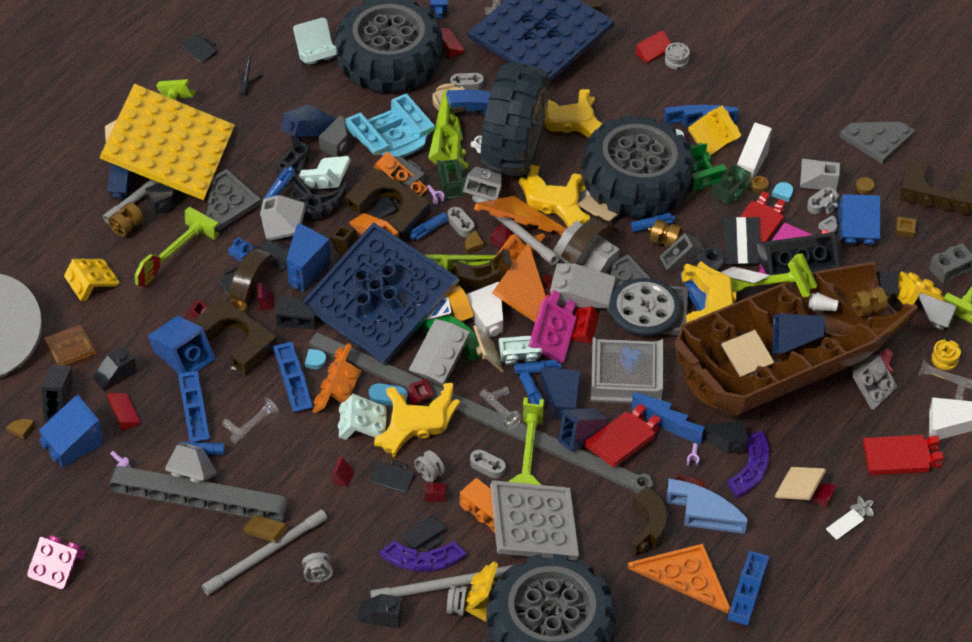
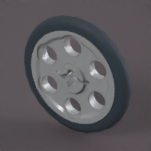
(631, 323)

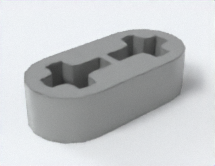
(467, 81)
(819, 198)
(464, 220)
(487, 464)

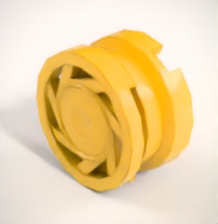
(946, 354)

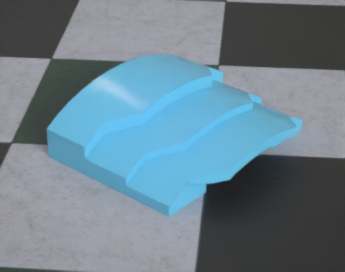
(396, 131)

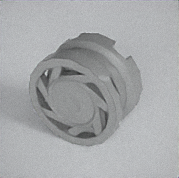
(676, 55)
(429, 466)
(317, 567)
(454, 599)

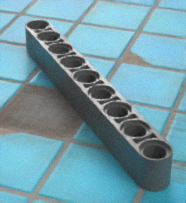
(198, 495)

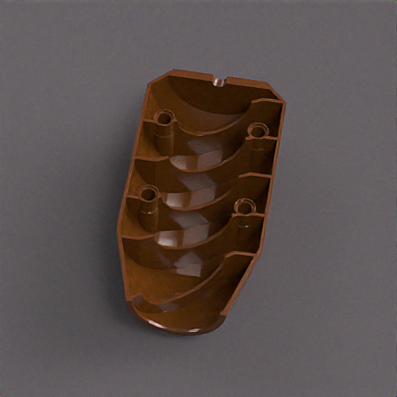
(844, 343)

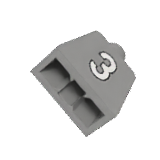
(483, 183)

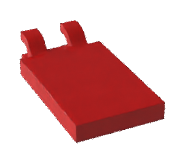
(769, 217)
(623, 436)
(901, 454)

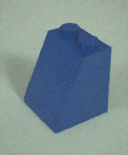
(859, 219)
(307, 257)
(182, 345)
(71, 432)

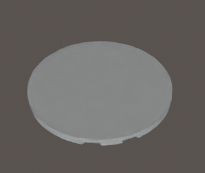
(18, 324)

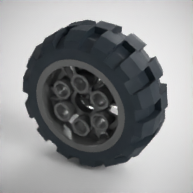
(389, 45)
(514, 119)
(637, 166)
(544, 583)

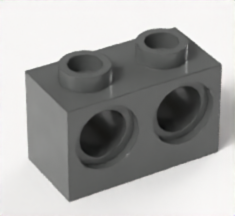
(951, 263)

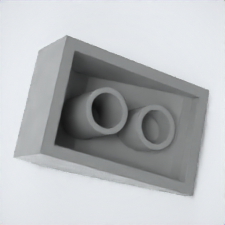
(582, 286)

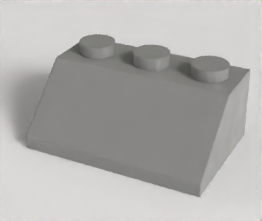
(601, 256)
(440, 352)

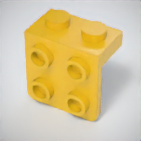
(714, 129)
(87, 274)
(911, 286)
(478, 596)

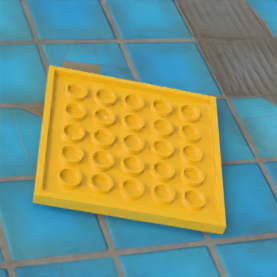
(167, 141)

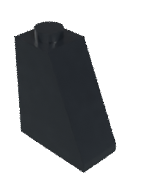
(56, 390)

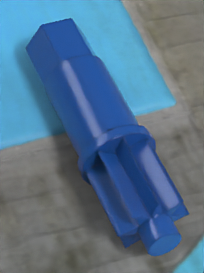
(281, 182)
(644, 224)
(427, 227)
(535, 367)
(534, 394)
(209, 448)

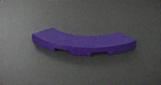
(756, 466)
(423, 561)

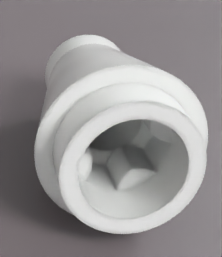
(820, 302)

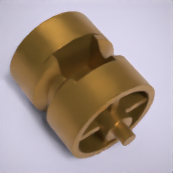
(125, 219)
(663, 233)
(869, 301)

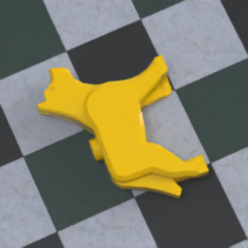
(573, 117)
(555, 199)
(714, 284)
(416, 420)

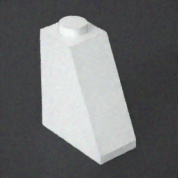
(755, 149)
(487, 310)
(949, 417)

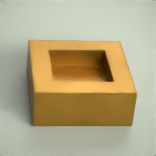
(905, 227)

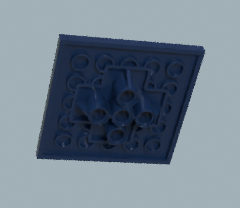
(541, 32)
(379, 293)

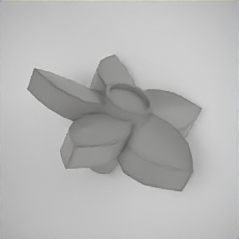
(831, 203)
(863, 508)

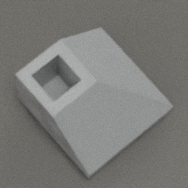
(819, 174)
(281, 216)
(873, 380)
(190, 462)

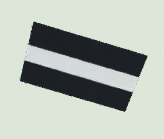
(741, 240)

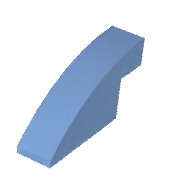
(705, 508)

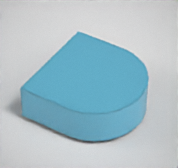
(783, 191)
(315, 359)

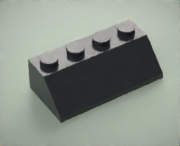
(818, 251)

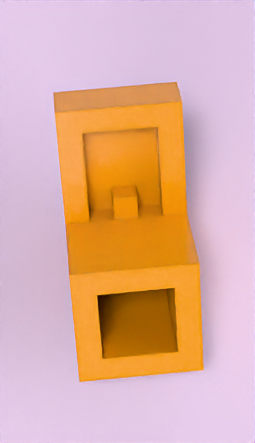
(459, 304)

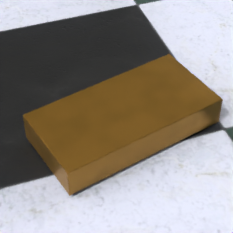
(265, 528)

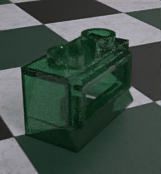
(736, 174)
(455, 188)

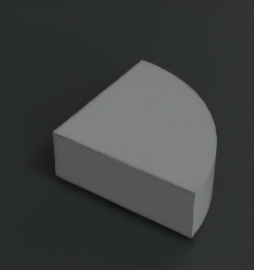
(829, 224)

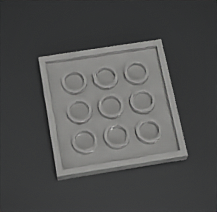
(533, 520)

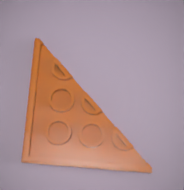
(521, 212)
(522, 285)
(687, 572)

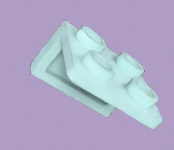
(314, 41)
(327, 175)
(517, 349)
(361, 416)

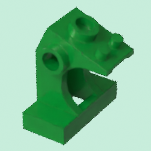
(710, 174)

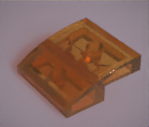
(69, 345)

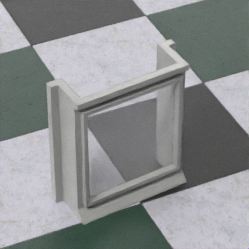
(626, 368)

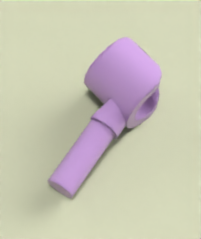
(436, 194)
(693, 456)
(122, 461)

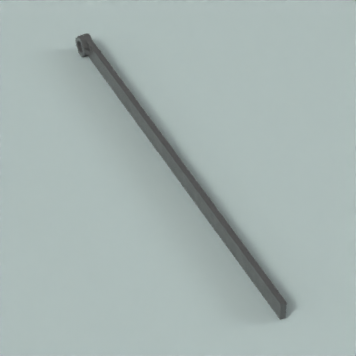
(488, 417)

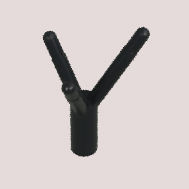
(245, 81)

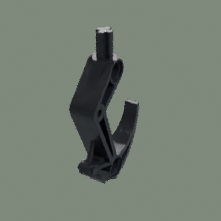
(316, 205)

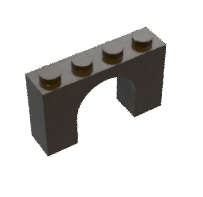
(377, 186)
(919, 192)
(225, 316)

